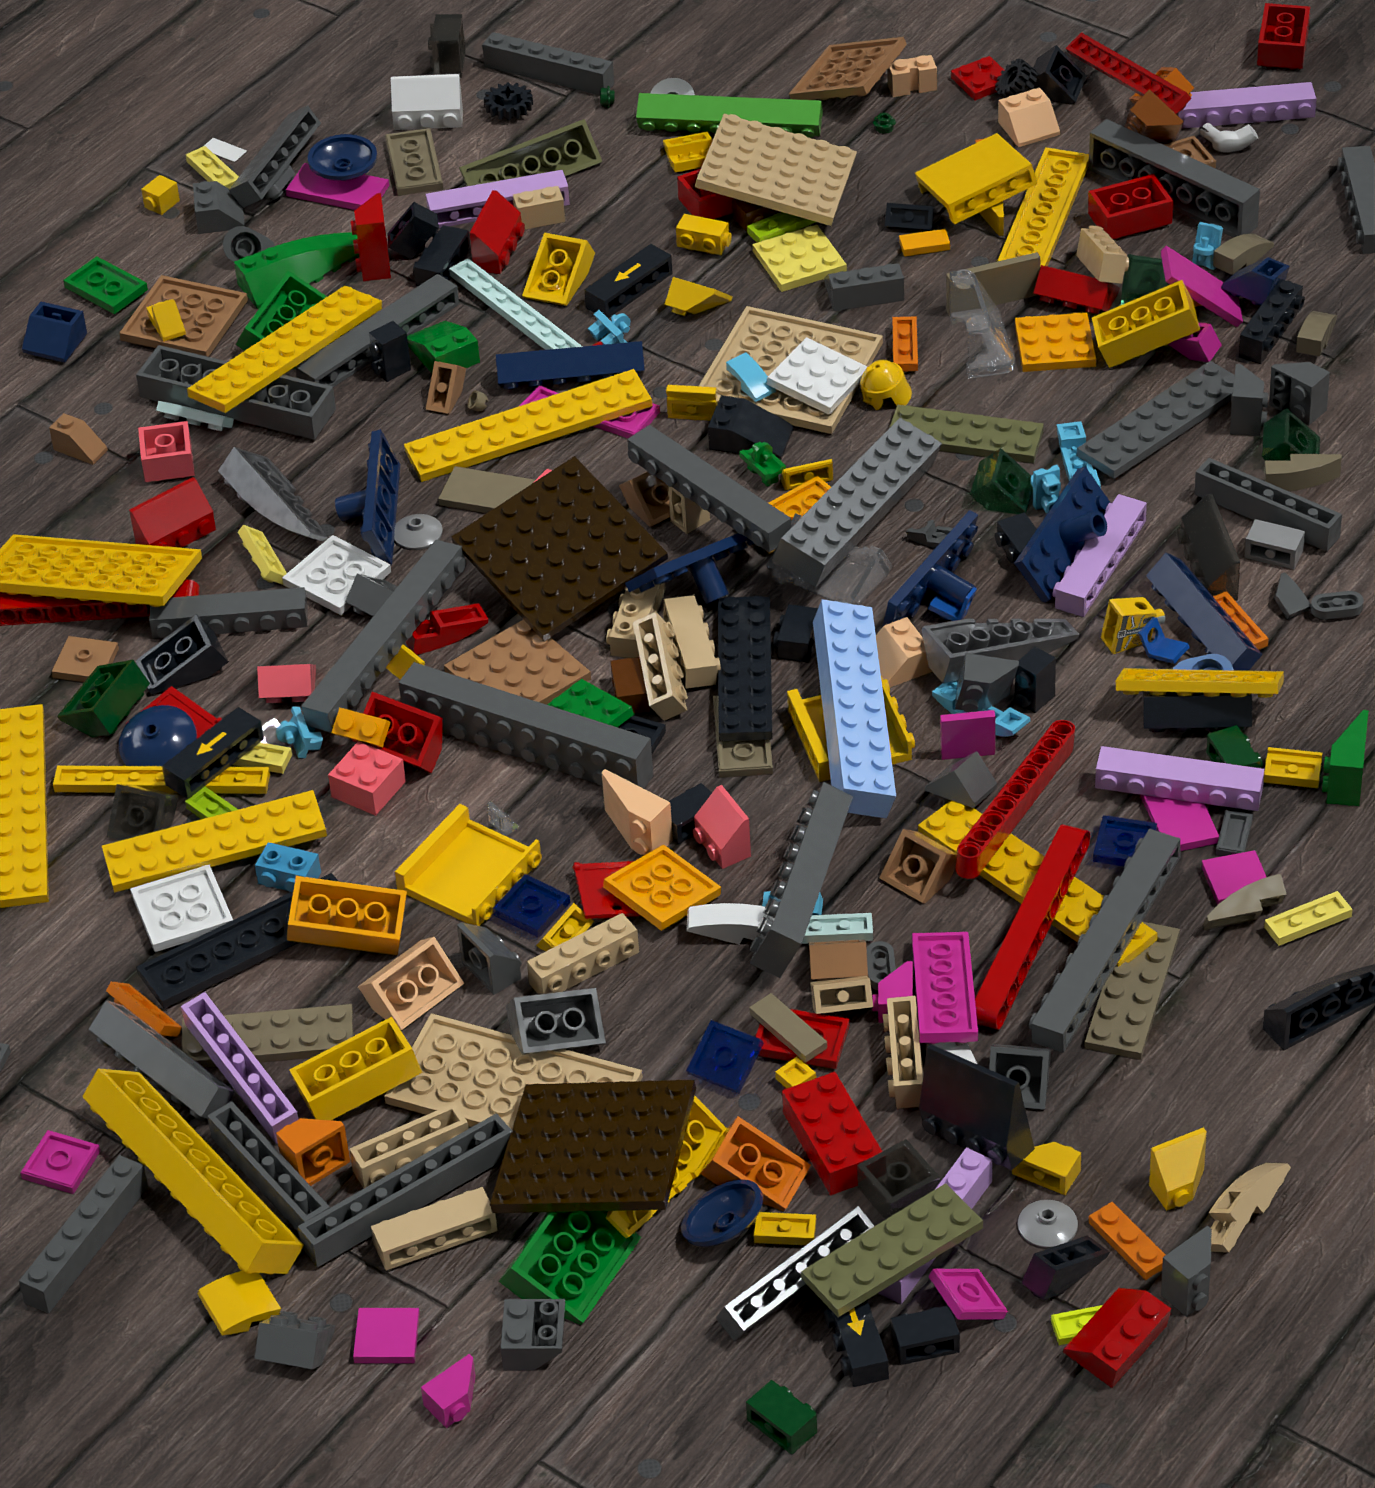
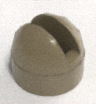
(477, 401)

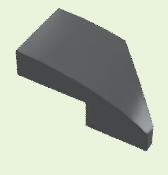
(928, 535)
(1290, 597)

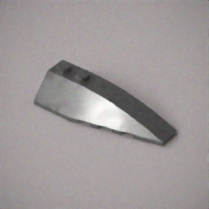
(268, 492)
(950, 641)

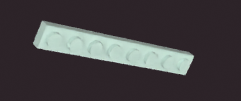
(510, 306)

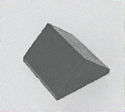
(964, 781)

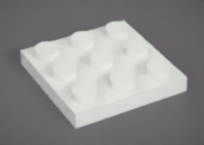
(817, 376)
(331, 572)
(181, 907)

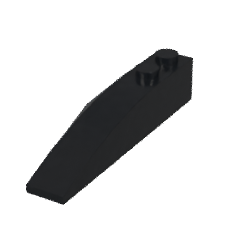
(1319, 1006)

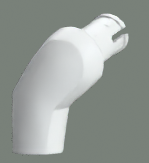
(1229, 140)

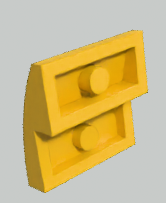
(687, 151)
(238, 1301)

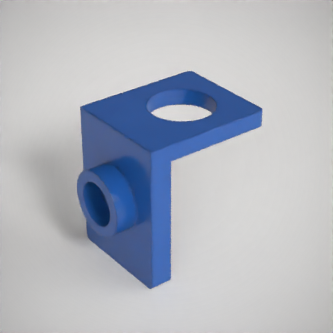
(949, 610)
(1161, 647)

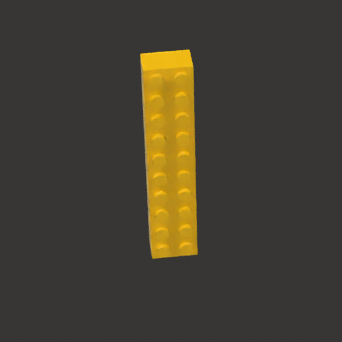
(193, 1172)

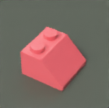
(286, 681)
(723, 829)

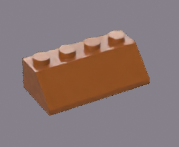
(1154, 119)

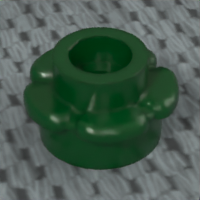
(607, 96)
(884, 123)

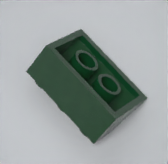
(105, 698)

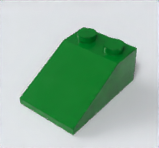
(445, 344)
(1346, 764)

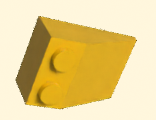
(558, 269)

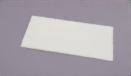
(224, 149)

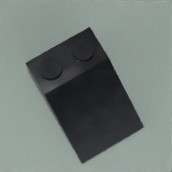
(741, 424)
(183, 657)

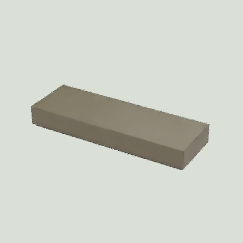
(788, 1027)

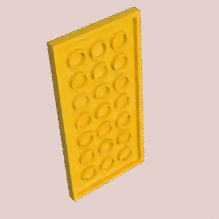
(94, 569)

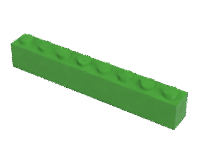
(705, 112)

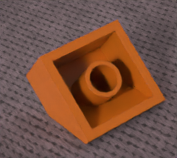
(314, 1147)

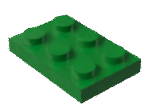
(105, 285)
(593, 703)

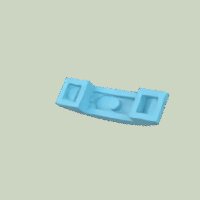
(1070, 438)
(1006, 722)

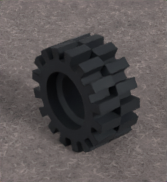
(1016, 78)

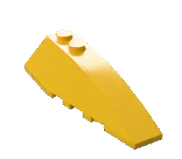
(698, 1144)

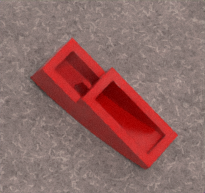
(446, 627)

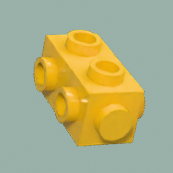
(703, 234)

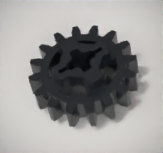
(508, 101)

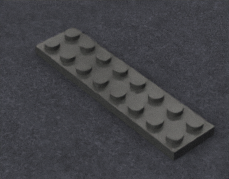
(1159, 420)

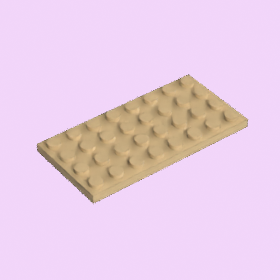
(487, 1072)

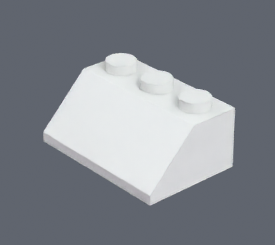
(426, 102)

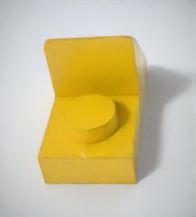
(166, 319)

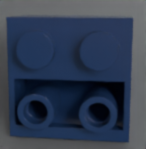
(1256, 280)
(54, 331)

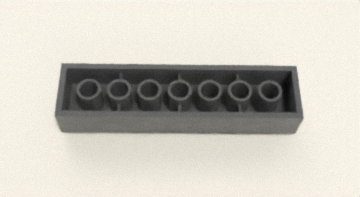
(1193, 186)
(282, 405)
(800, 879)

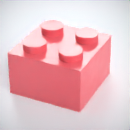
(166, 451)
(367, 778)

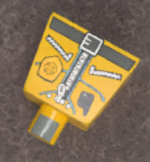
(1124, 621)

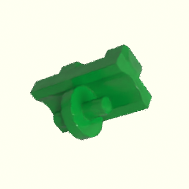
(763, 462)

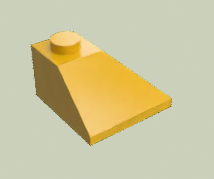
(693, 298)
(1178, 1168)

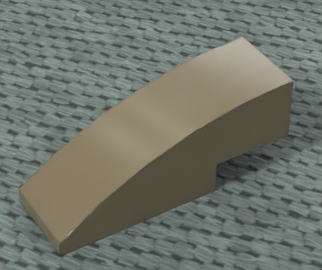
(1240, 252)
(1315, 333)
(1303, 471)
(1247, 902)

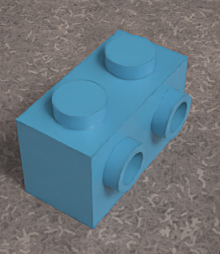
(281, 864)

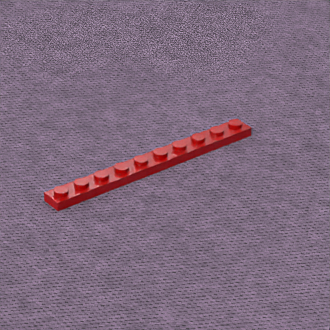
(1127, 72)

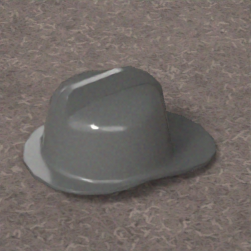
(244, 242)

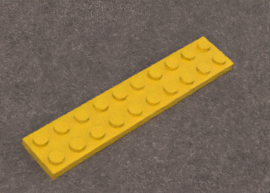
(284, 349)
(527, 425)
(23, 807)
(1014, 870)

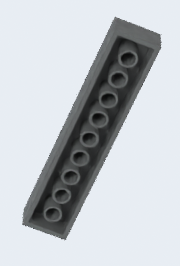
(856, 502)
(527, 727)

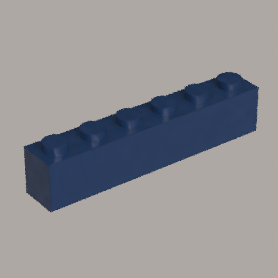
(568, 363)
(1202, 613)

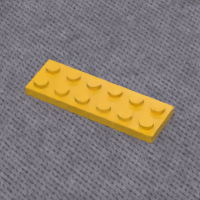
(1206, 681)

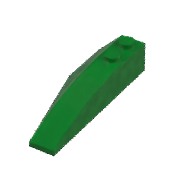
(304, 257)

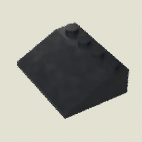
(974, 1108)

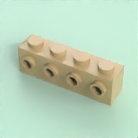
(1102, 255)
(632, 607)
(692, 641)
(660, 666)
(583, 956)
(905, 1051)
(404, 1144)
(433, 1228)

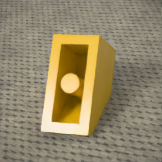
(1051, 1166)

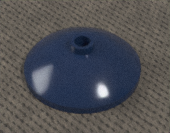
(342, 157)
(172, 735)
(722, 1213)

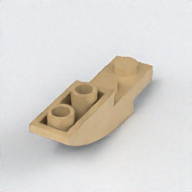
(1243, 1197)

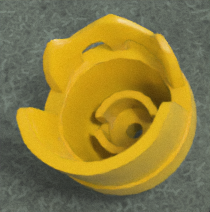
(884, 380)

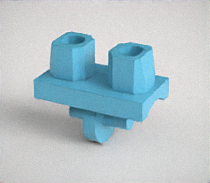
(1207, 240)
(615, 328)
(1046, 487)
(299, 734)

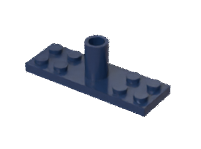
(378, 501)
(1069, 523)
(700, 565)
(936, 573)

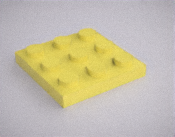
(799, 257)

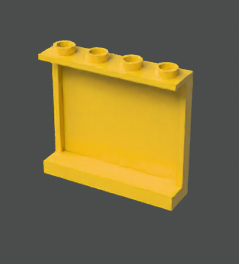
(977, 177)
(809, 723)
(465, 868)

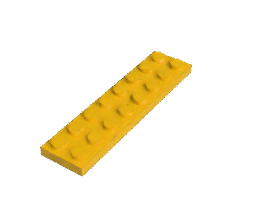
(1046, 205)
(213, 840)

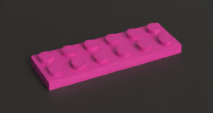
(944, 987)

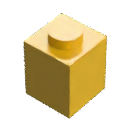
(160, 194)

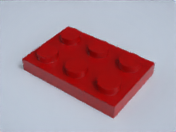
(831, 1028)

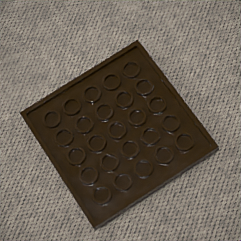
(559, 548)
(594, 1147)

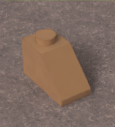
(445, 387)
(76, 439)

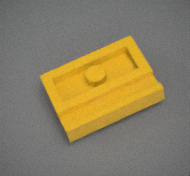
(691, 402)
(1292, 767)

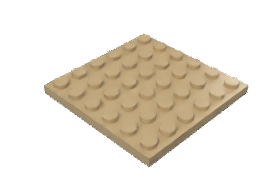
(776, 169)
(769, 341)

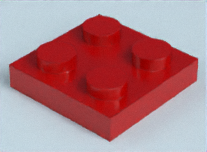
(978, 77)

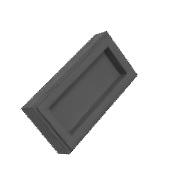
(1234, 833)

